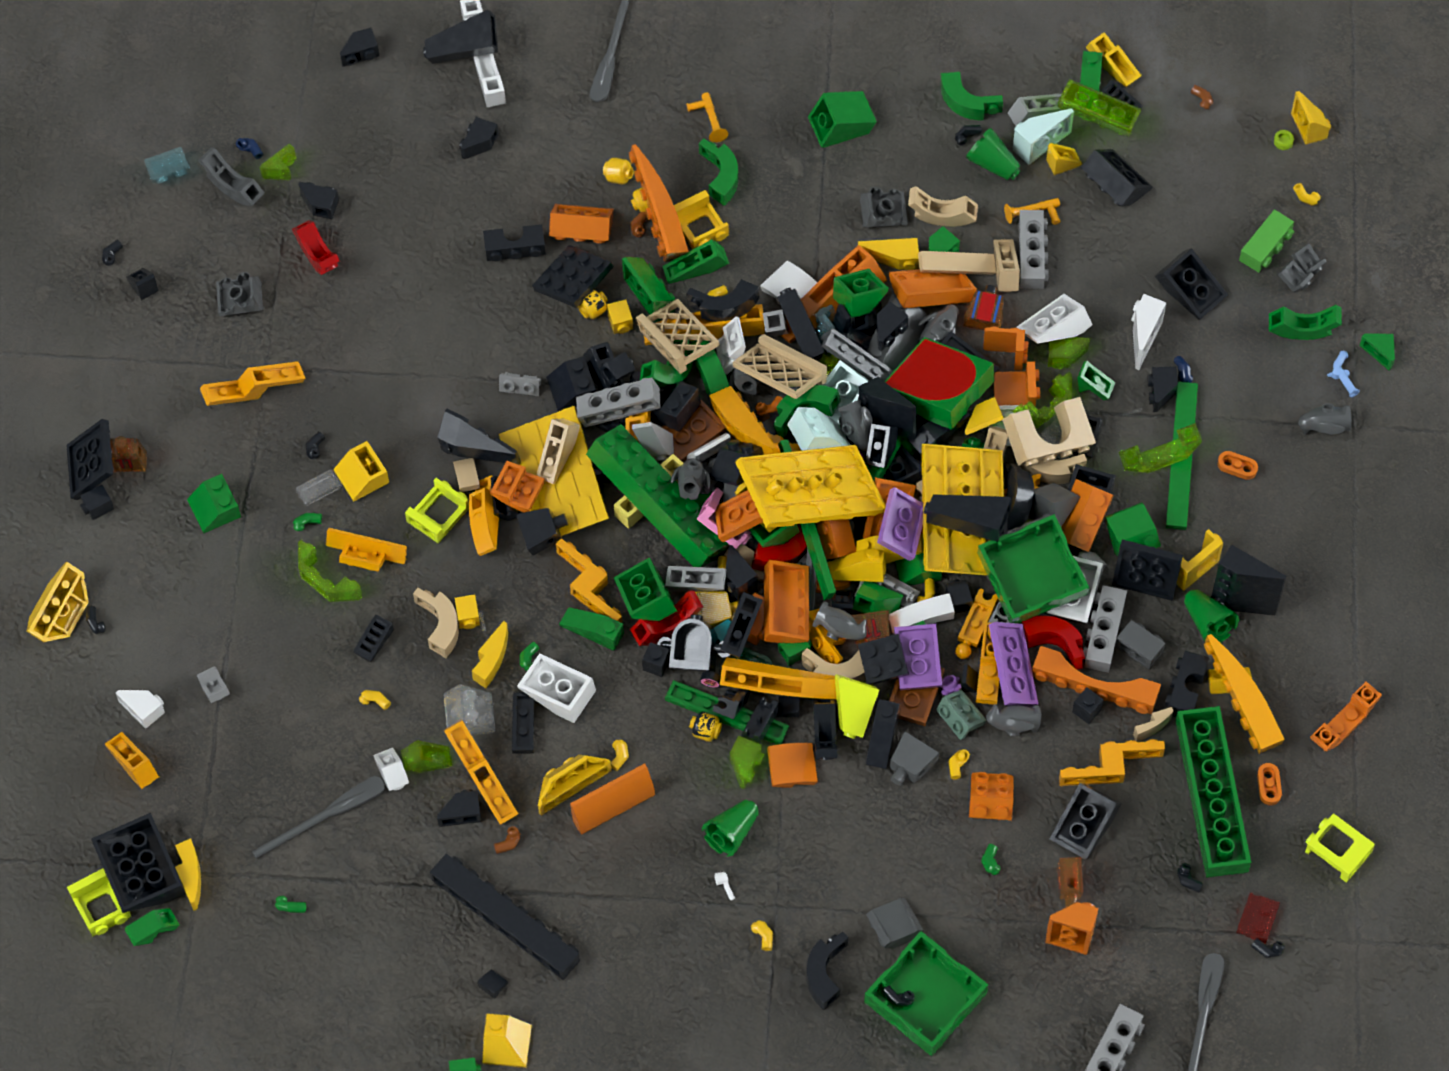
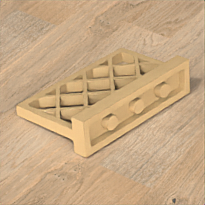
(664, 342)
(786, 359)

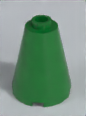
(994, 156)
(1210, 615)
(730, 827)

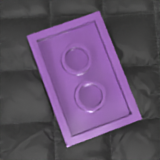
(901, 524)
(921, 656)

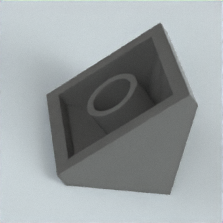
(1053, 500)

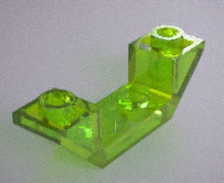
(1060, 390)
(1164, 454)
(344, 591)

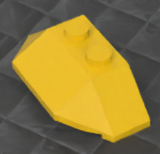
(59, 605)
(570, 779)

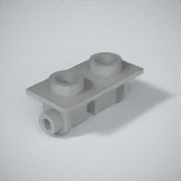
(521, 385)
(909, 593)

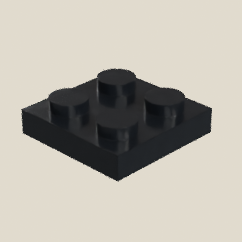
(883, 659)

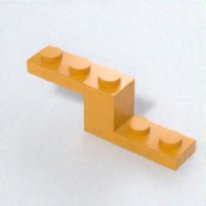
(252, 383)
(589, 582)
(1112, 762)
(480, 772)

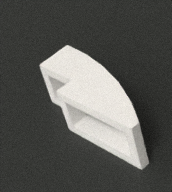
(929, 610)

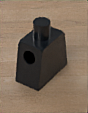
(541, 529)

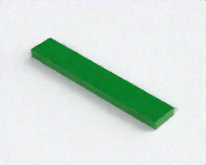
(700, 701)

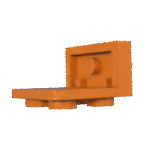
(1007, 341)
(1017, 387)
(991, 796)

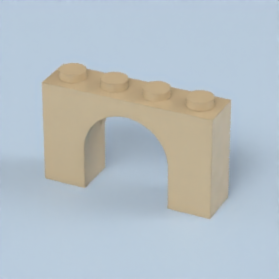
(1031, 448)

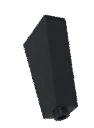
(464, 40)
(801, 324)
(969, 514)

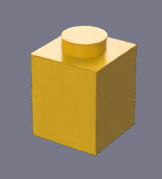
(620, 317)
(467, 612)

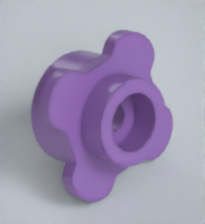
(950, 684)

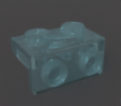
(167, 165)
(824, 320)

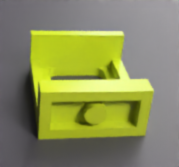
(422, 522)
(1353, 857)
(90, 889)

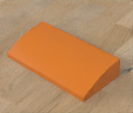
(931, 289)
(786, 602)
(612, 799)

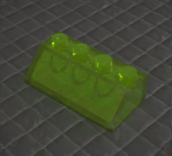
(1099, 108)

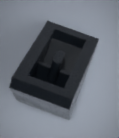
(143, 283)
(843, 600)

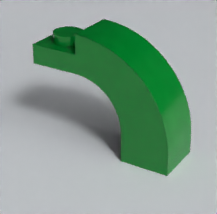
(965, 103)
(726, 183)
(1304, 326)
(710, 370)
(664, 374)
(820, 397)

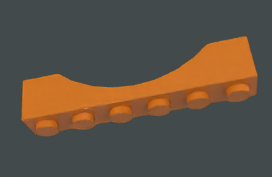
(1136, 694)

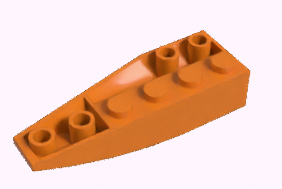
(660, 208)
(822, 292)

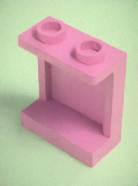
(708, 518)

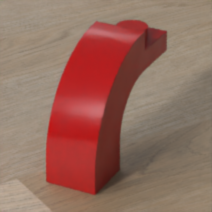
(314, 247)
(789, 552)
(651, 631)
(1058, 632)

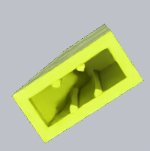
(854, 705)

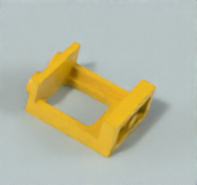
(694, 209)
(1202, 562)

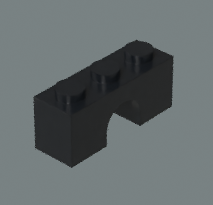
(500, 248)
(1191, 669)

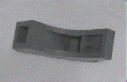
(237, 187)

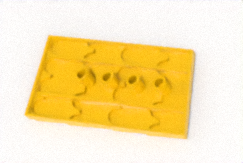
(957, 472)
(577, 486)
(811, 486)

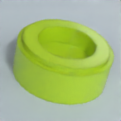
(1283, 139)

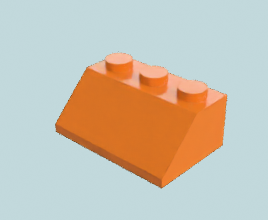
(581, 223)
(1087, 515)
(1073, 927)

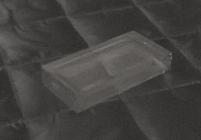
(318, 487)

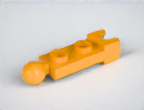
(974, 624)

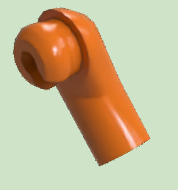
(763, 409)

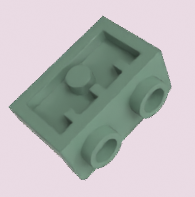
(960, 713)

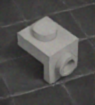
(212, 684)

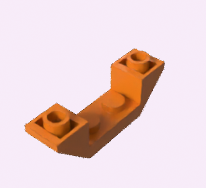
(1361, 703)

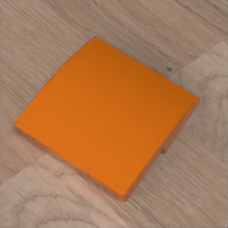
(517, 487)
(792, 764)

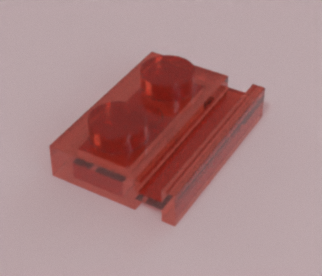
(1258, 917)

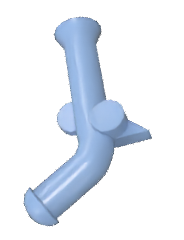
(1339, 373)

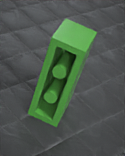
(1267, 241)

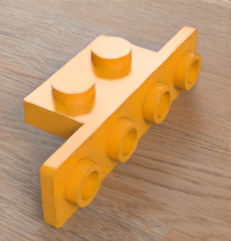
(364, 550)
(822, 643)

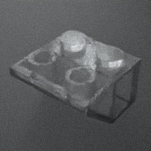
(471, 706)

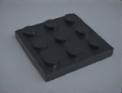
(572, 276)
(89, 459)
(1147, 570)

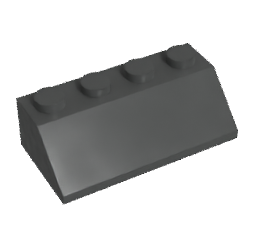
(903, 343)

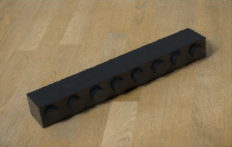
(505, 916)

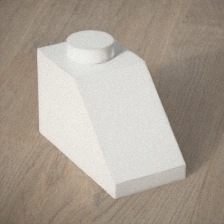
(141, 705)
(391, 769)

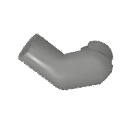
(1090, 556)

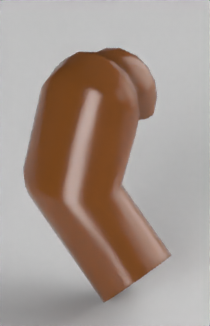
(1204, 95)
(637, 224)
(510, 842)

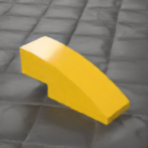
(1114, 60)
(491, 656)
(189, 872)

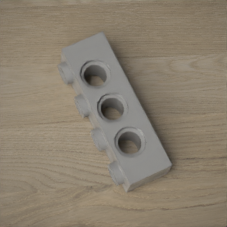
(1029, 276)
(618, 402)
(1101, 658)
(1123, 1019)

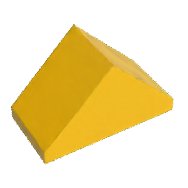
(1062, 158)

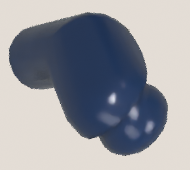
(249, 145)
(1184, 369)

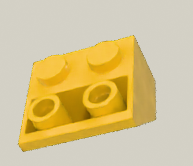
(361, 471)

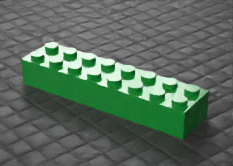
(655, 496)
(1213, 792)

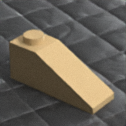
(1006, 265)
(557, 448)

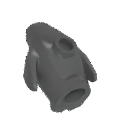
(939, 323)
(743, 381)
(1326, 419)
(856, 424)
(691, 478)
(839, 623)
(1015, 718)

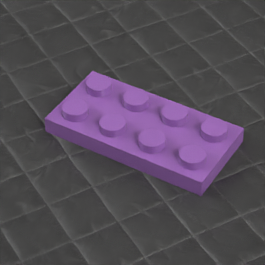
(1013, 664)

